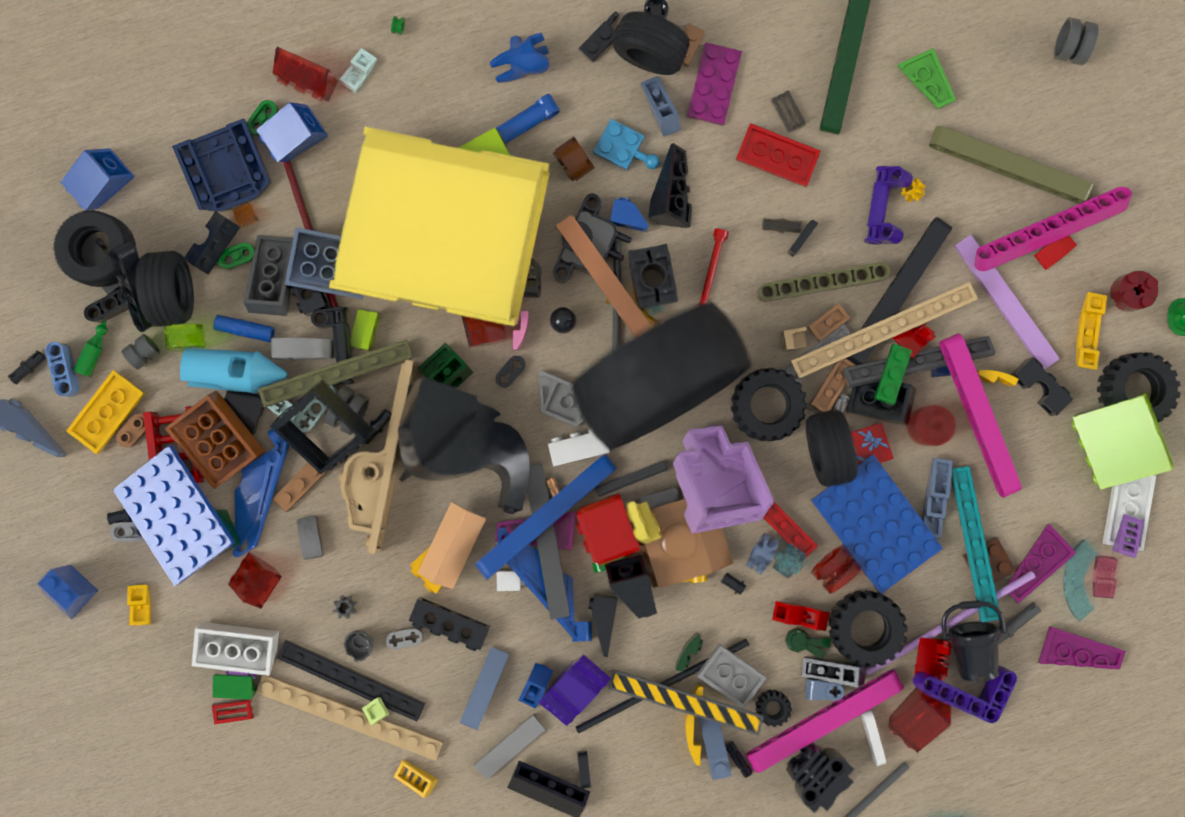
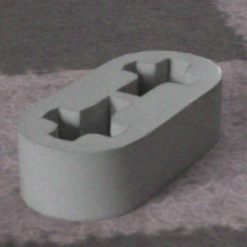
(405, 642)

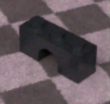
(208, 253)
(1054, 396)

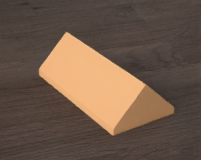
(451, 546)

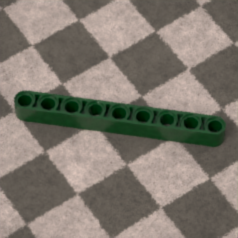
(844, 66)

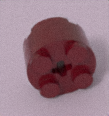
(1142, 296)

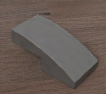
(309, 537)

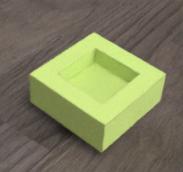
(375, 711)

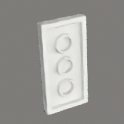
(1133, 500)

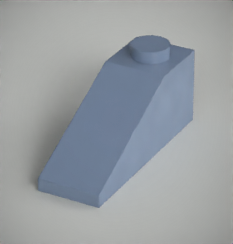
(661, 106)
(715, 749)

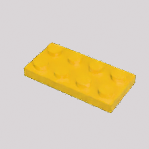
(105, 412)

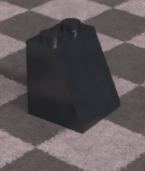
(632, 585)

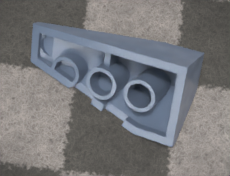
(19, 420)

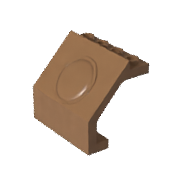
(679, 552)

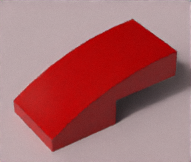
(1054, 251)

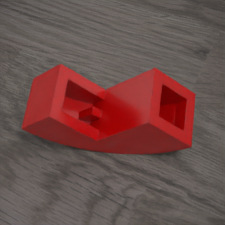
(800, 615)

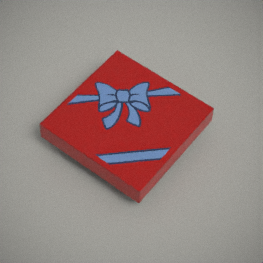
(872, 441)

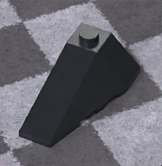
(670, 199)

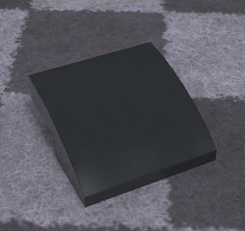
(246, 407)

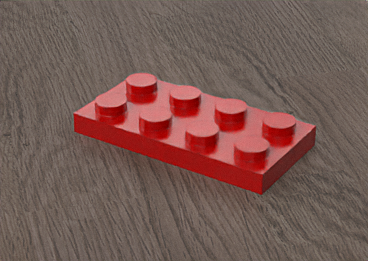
(778, 155)

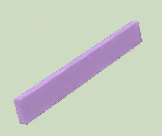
(1008, 306)

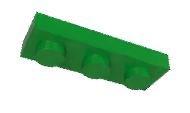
(893, 374)

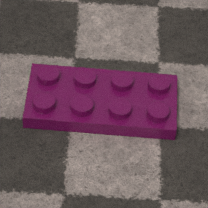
(714, 84)

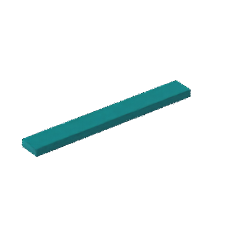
(974, 541)

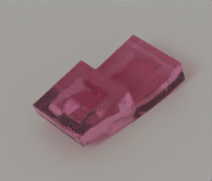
(1103, 577)

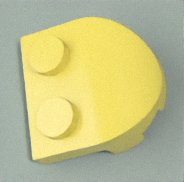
(644, 521)

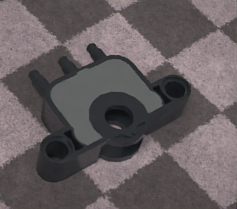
(599, 231)

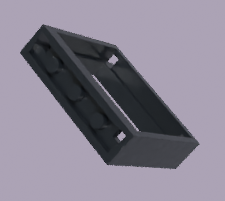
(304, 445)

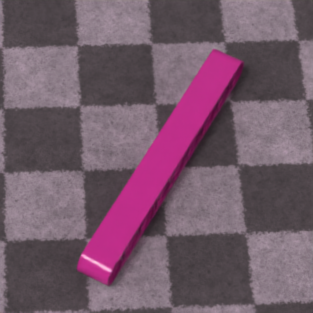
(1052, 228)
(980, 415)
(825, 721)

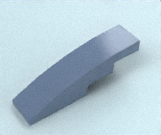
(936, 495)
(484, 688)

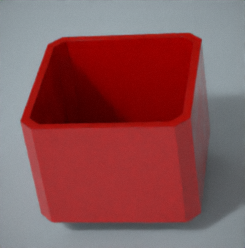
(606, 529)

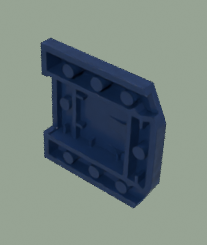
(223, 167)

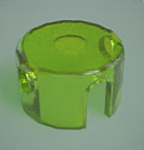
(184, 336)

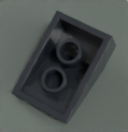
(864, 404)

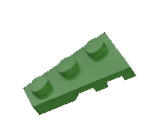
(929, 78)

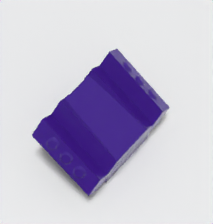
(574, 689)

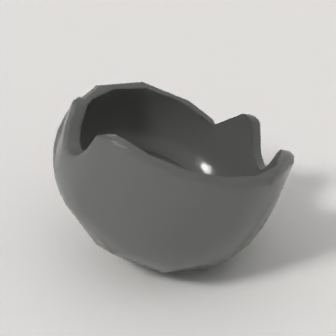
(358, 645)

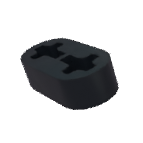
(507, 368)
(584, 769)

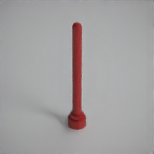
(719, 237)

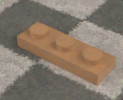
(831, 387)
(297, 487)

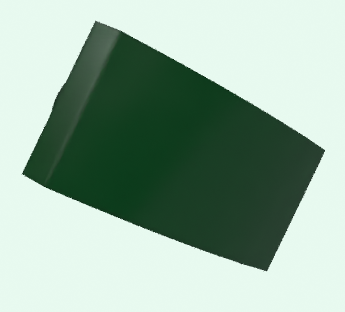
(690, 647)

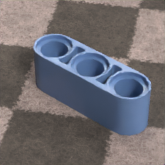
(55, 363)

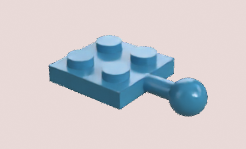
(621, 145)

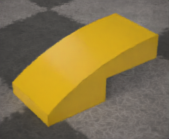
(991, 376)
(140, 605)

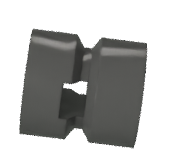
(139, 352)

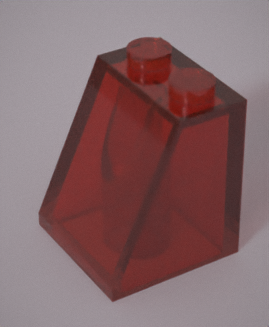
(920, 719)

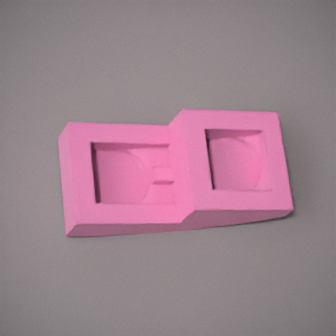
(519, 335)

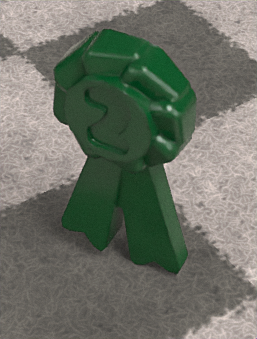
(798, 640)

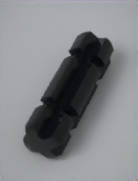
(738, 759)

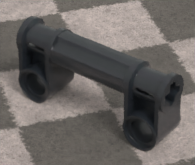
(341, 333)

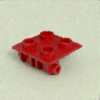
(915, 339)
(931, 657)

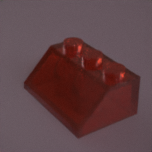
(303, 75)

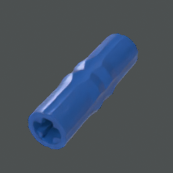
(244, 328)

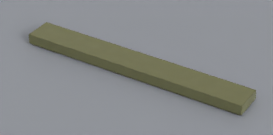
(336, 372)

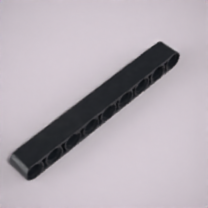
(906, 279)

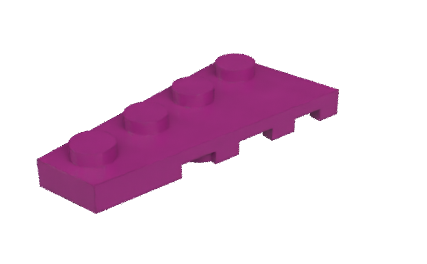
(563, 530)
(1043, 559)
(1073, 650)

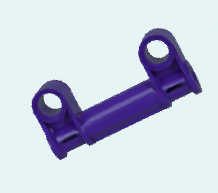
(878, 230)

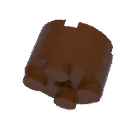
(574, 159)

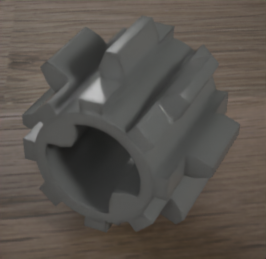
(340, 611)

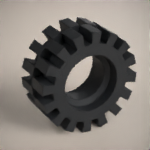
(784, 713)

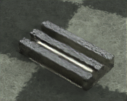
(794, 107)

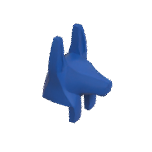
(522, 58)

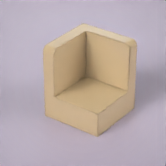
(793, 339)

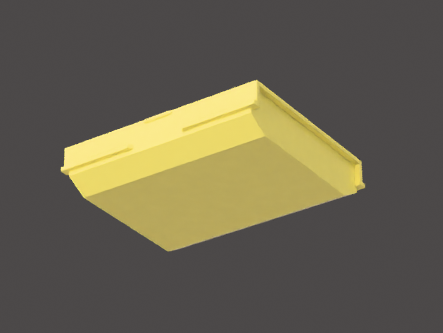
(441, 226)

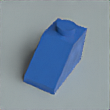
(627, 215)
(535, 685)

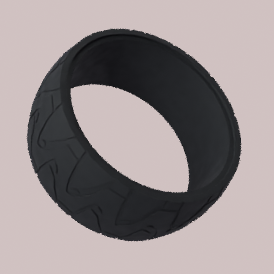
(660, 374)

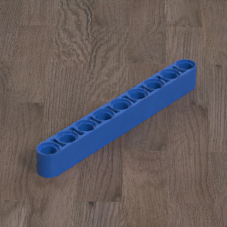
(545, 516)

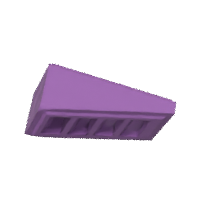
(1135, 538)

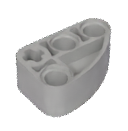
(301, 348)

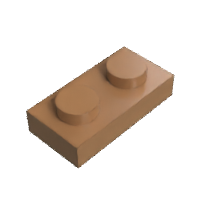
(695, 36)
(828, 322)

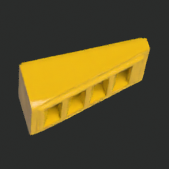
(426, 777)

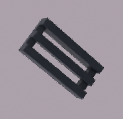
(802, 238)

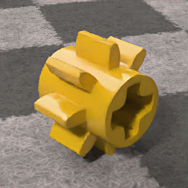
(914, 191)

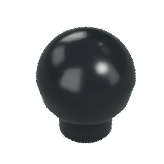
(563, 320)

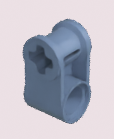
(821, 690)

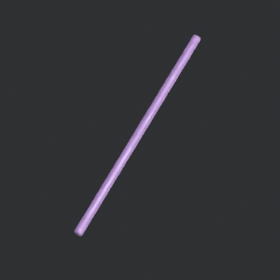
(954, 620)

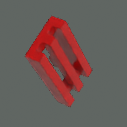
(248, 709)

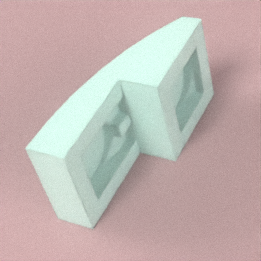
(358, 71)

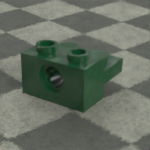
(445, 367)

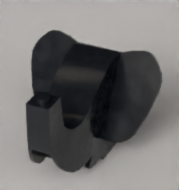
(453, 435)

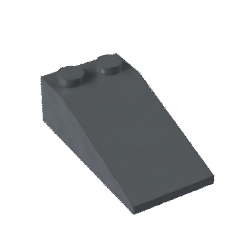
(267, 276)

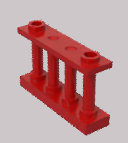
(155, 440)

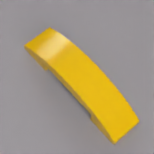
(1088, 330)
(694, 746)

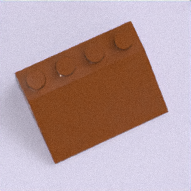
(214, 439)

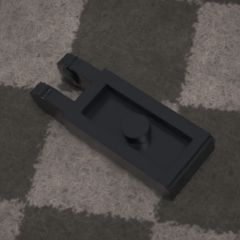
(600, 39)

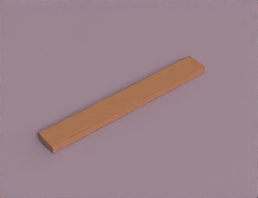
(602, 275)

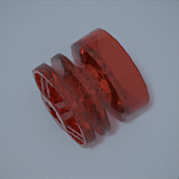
(921, 421)

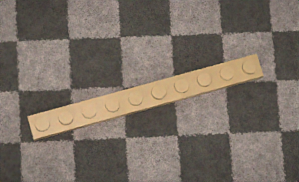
(884, 330)
(349, 717)

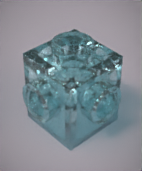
(789, 561)

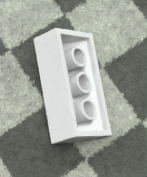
(234, 648)

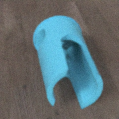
(229, 370)

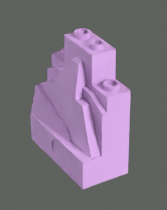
(720, 481)

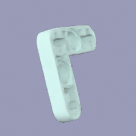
(296, 420)

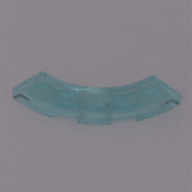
(1074, 580)

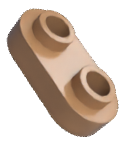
(132, 431)

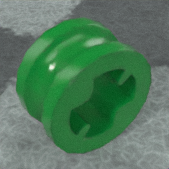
(397, 25)

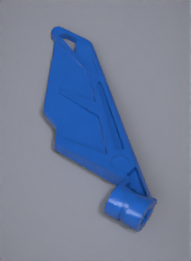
(256, 493)
(528, 569)

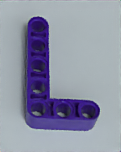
(986, 707)

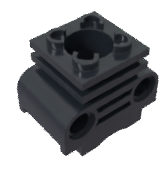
(656, 259)
(817, 776)

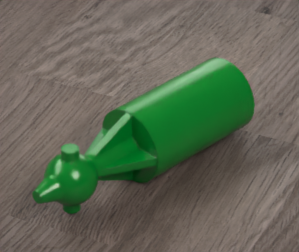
(91, 351)

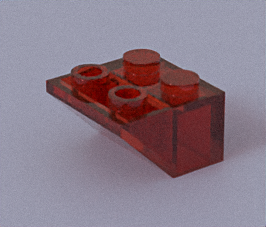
(483, 332)
(254, 580)

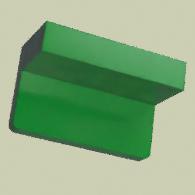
(233, 686)

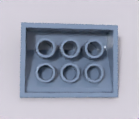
(314, 262)

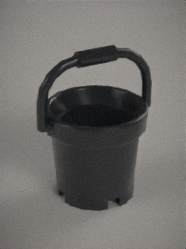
(975, 642)

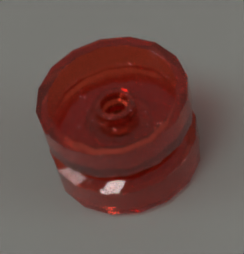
(836, 569)

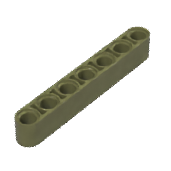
(832, 282)

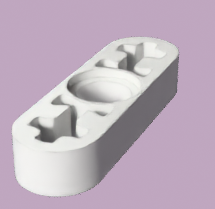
(873, 738)

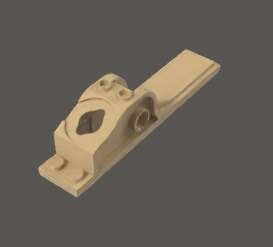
(376, 492)

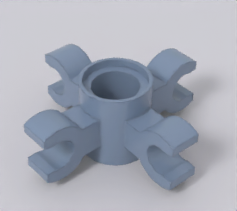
(762, 553)

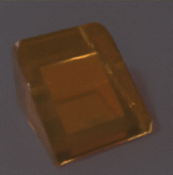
(245, 215)

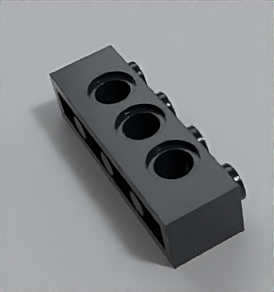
(460, 621)

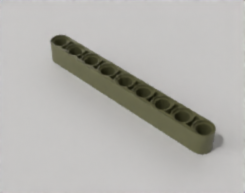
(1011, 165)

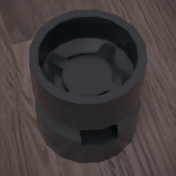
(657, 7)

